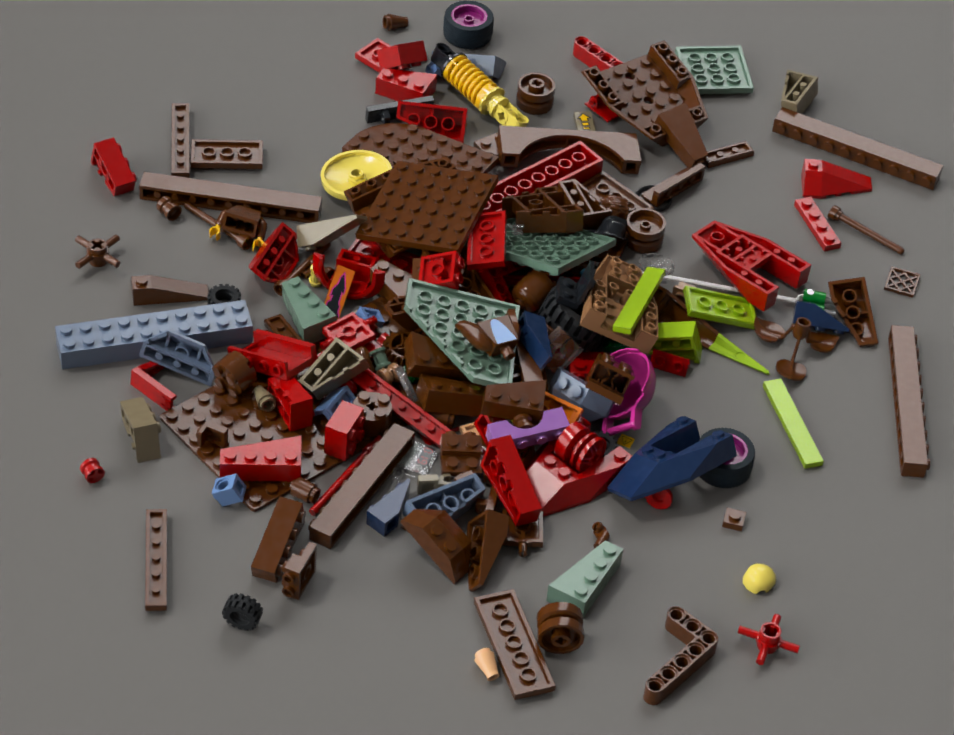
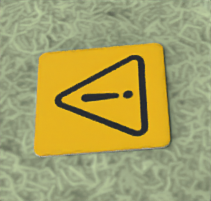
(625, 441)

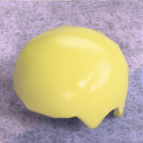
(759, 578)

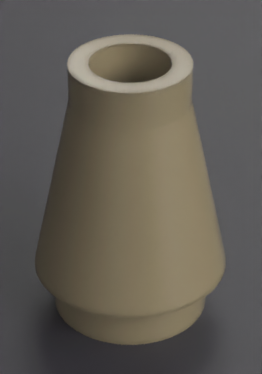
(265, 400)

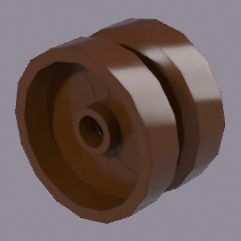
(535, 93)
(645, 230)
(560, 627)

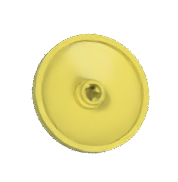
(351, 169)

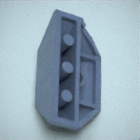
(180, 355)
(573, 390)

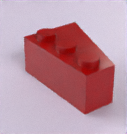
(113, 165)
(292, 402)

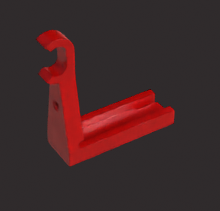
(142, 380)

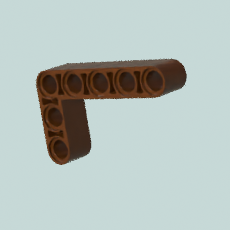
(699, 648)

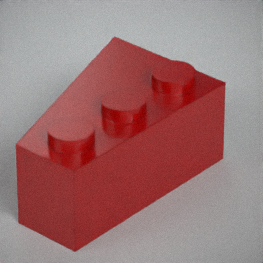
(404, 84)

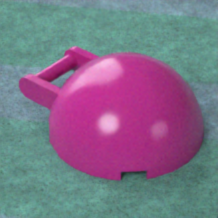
(637, 394)

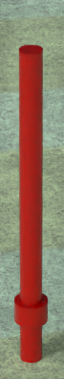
(346, 475)

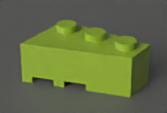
(679, 339)

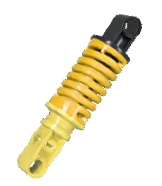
(476, 86)

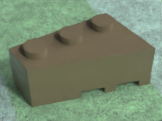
(799, 91)

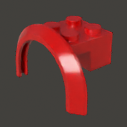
(361, 264)

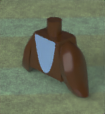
(493, 335)

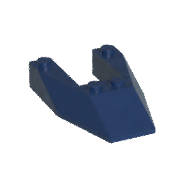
(672, 460)

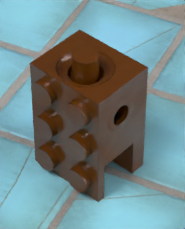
(609, 377)

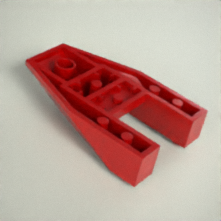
(741, 253)
(563, 487)

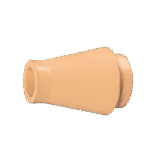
(487, 663)

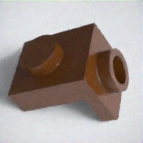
(212, 432)

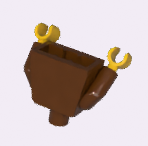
(241, 221)

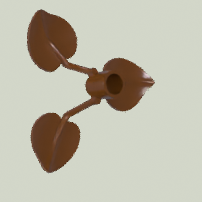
(818, 341)

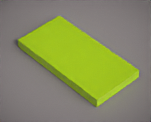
(719, 307)

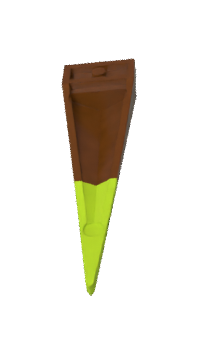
(673, 310)

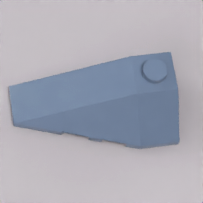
(490, 65)

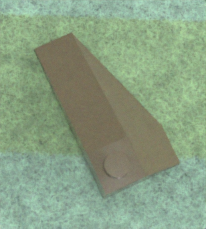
(323, 232)

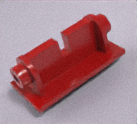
(670, 362)

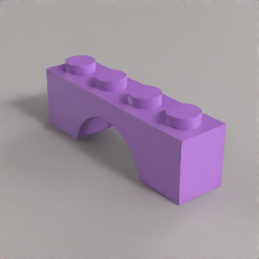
(549, 429)

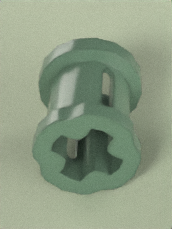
(380, 358)

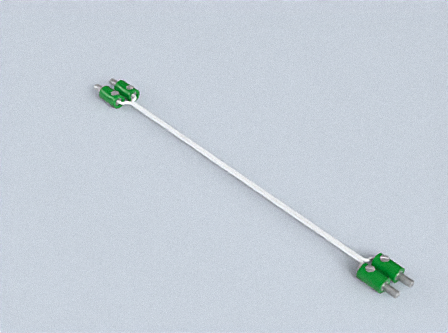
(810, 295)

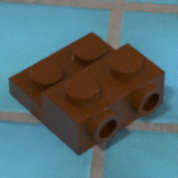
(460, 453)
(299, 571)

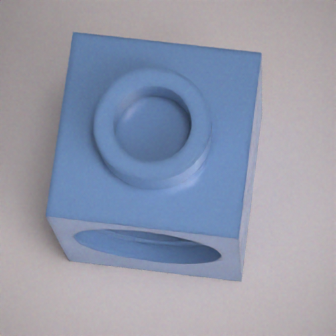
(229, 490)

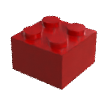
(402, 56)
(344, 430)

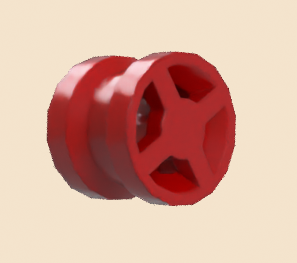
(92, 470)

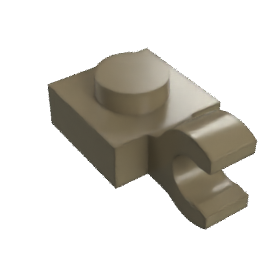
(430, 482)

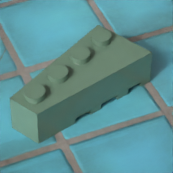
(306, 310)
(587, 577)

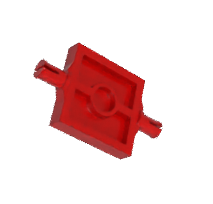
(350, 330)

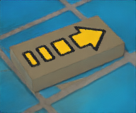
(584, 121)

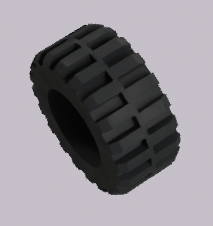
(569, 321)

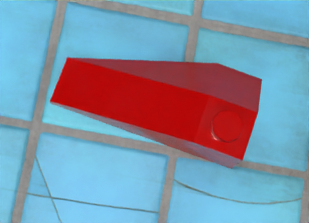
(438, 118)
(824, 179)

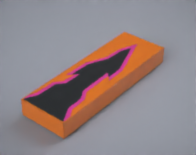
(339, 289)

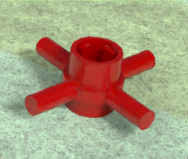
(768, 639)

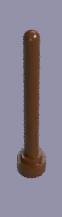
(836, 214)
(242, 240)
(278, 286)

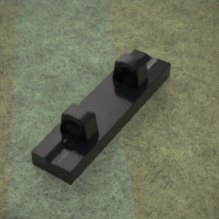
(388, 111)

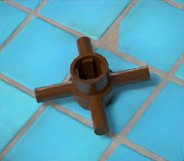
(97, 252)

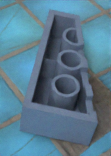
(454, 497)

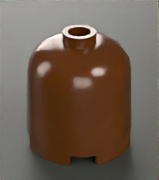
(532, 290)

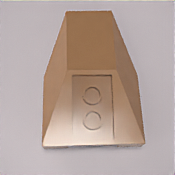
(606, 300)

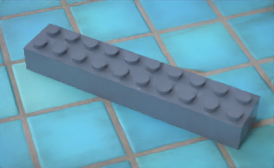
(123, 336)

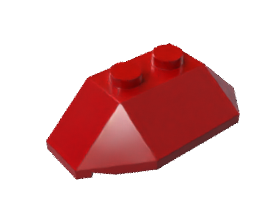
(277, 255)

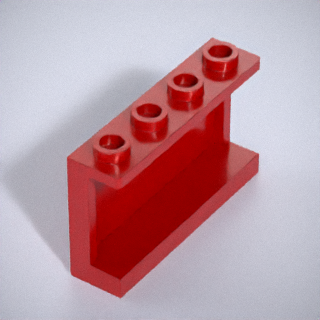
(278, 354)

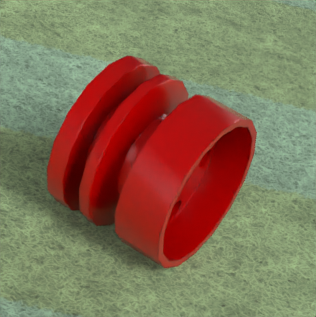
(579, 446)

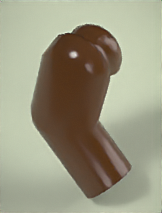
(365, 354)
(600, 533)

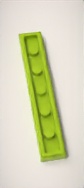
(638, 300)
(793, 423)

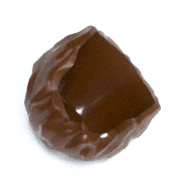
(617, 204)

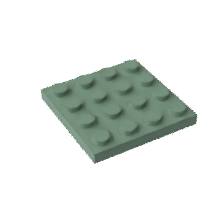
(717, 68)

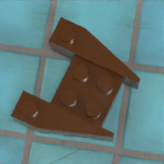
(544, 211)

